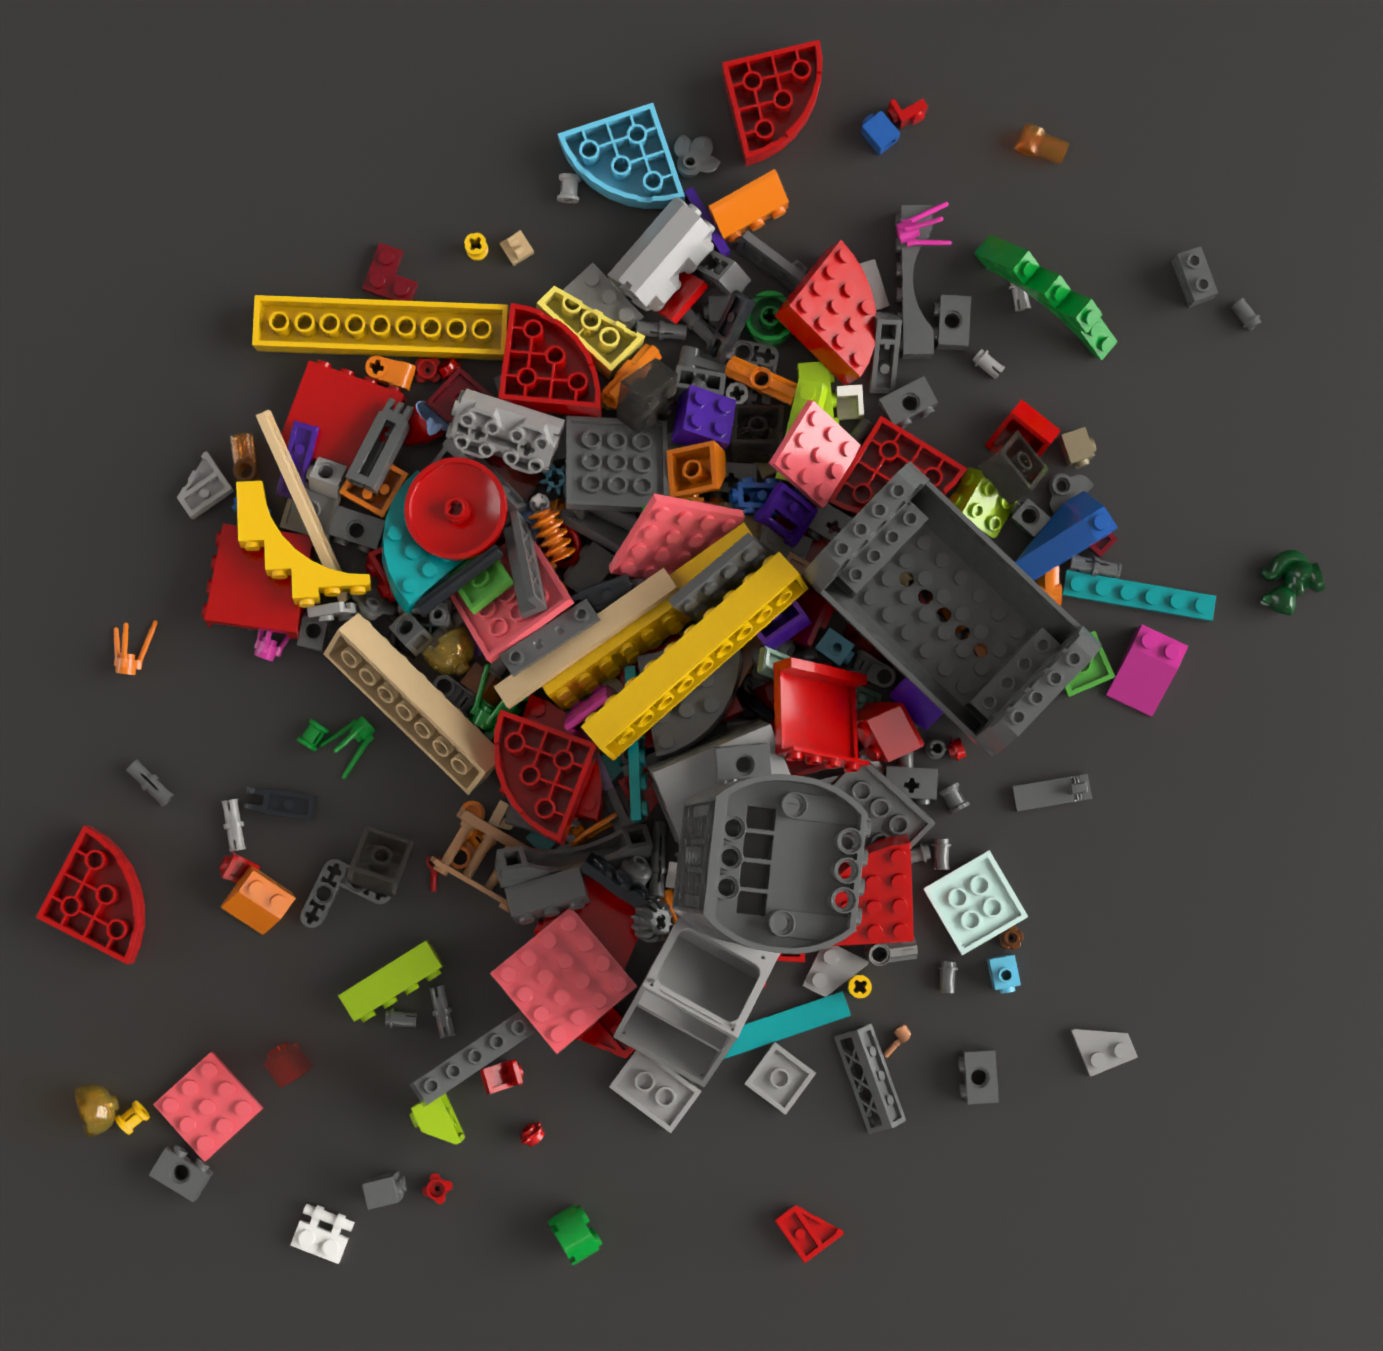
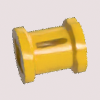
(475, 239)
(867, 986)
(132, 1117)

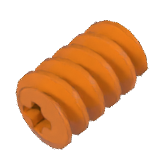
(552, 534)

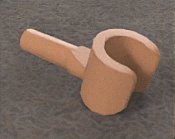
(903, 1035)

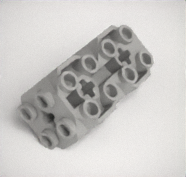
(668, 247)
(503, 429)

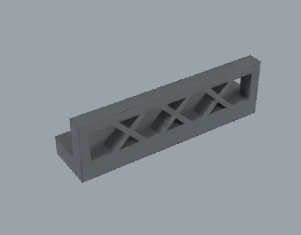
(524, 566)
(874, 1077)

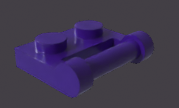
(790, 507)

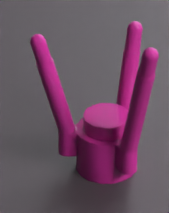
(909, 228)
(267, 648)

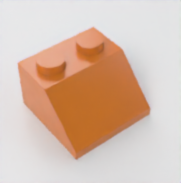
(695, 469)
(258, 900)

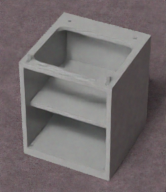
(694, 770)
(694, 1001)

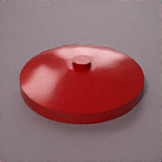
(455, 508)

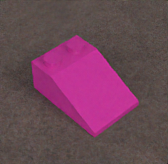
(1146, 670)
(583, 709)

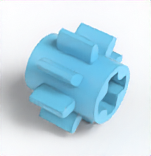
(560, 473)

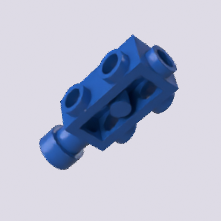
(755, 493)

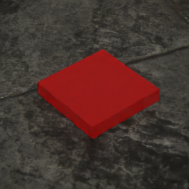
(684, 298)

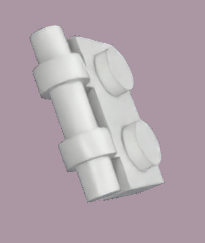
(319, 1240)

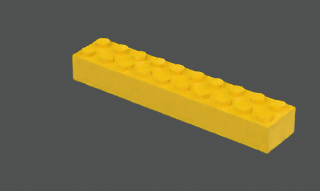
(380, 327)
(637, 638)
(695, 656)

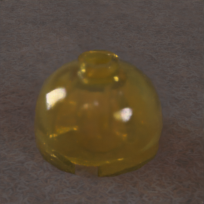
(452, 653)
(95, 1108)

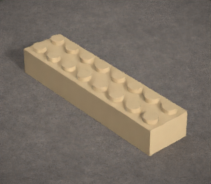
(412, 703)

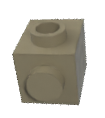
(1077, 447)

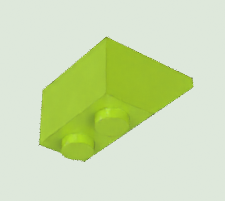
(438, 1120)

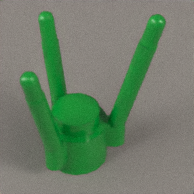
(484, 716)
(359, 730)

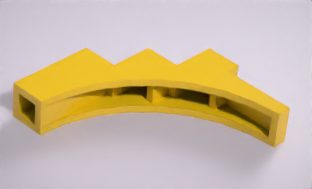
(281, 559)

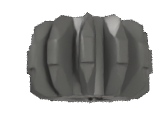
(652, 921)

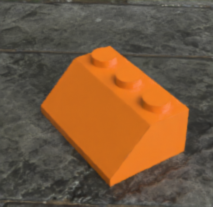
(749, 207)

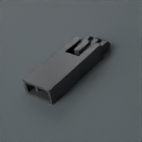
(377, 457)

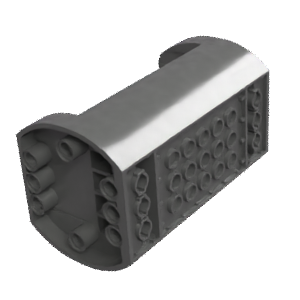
(1027, 634)
(766, 862)

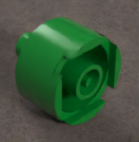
(758, 328)
(574, 1234)

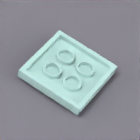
(975, 902)

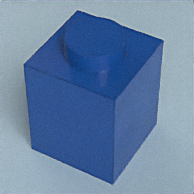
(879, 132)

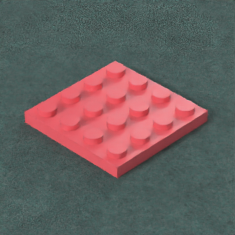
(671, 535)
(500, 623)
(563, 980)

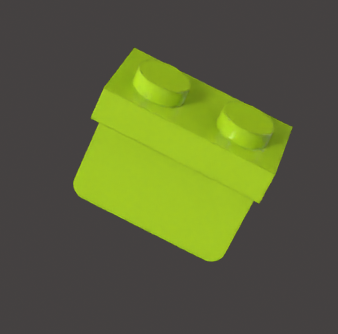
(981, 502)

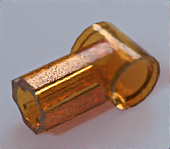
(1035, 142)
(244, 456)

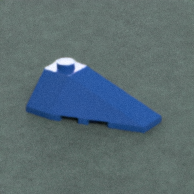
(1070, 531)

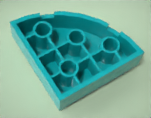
(407, 565)

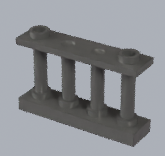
(549, 637)

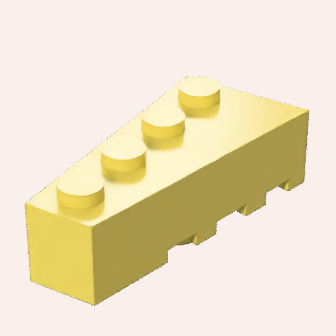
(606, 340)

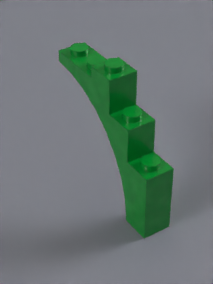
(1050, 290)

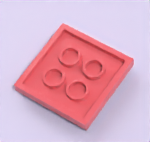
(815, 454)
(208, 1106)

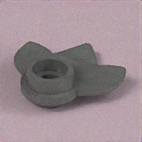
(695, 152)
(1073, 486)
(372, 605)

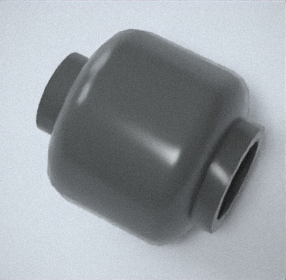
(636, 869)

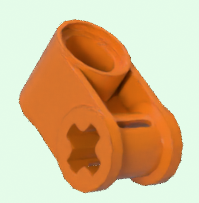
(394, 372)
(470, 846)

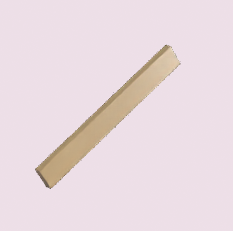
(299, 494)
(612, 621)

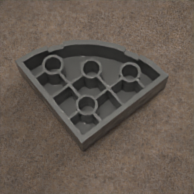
(699, 711)

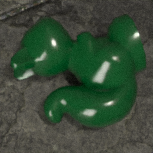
(1299, 577)

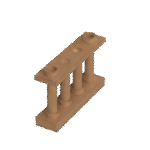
(490, 836)

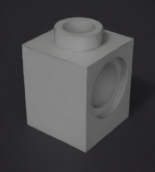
(326, 486)

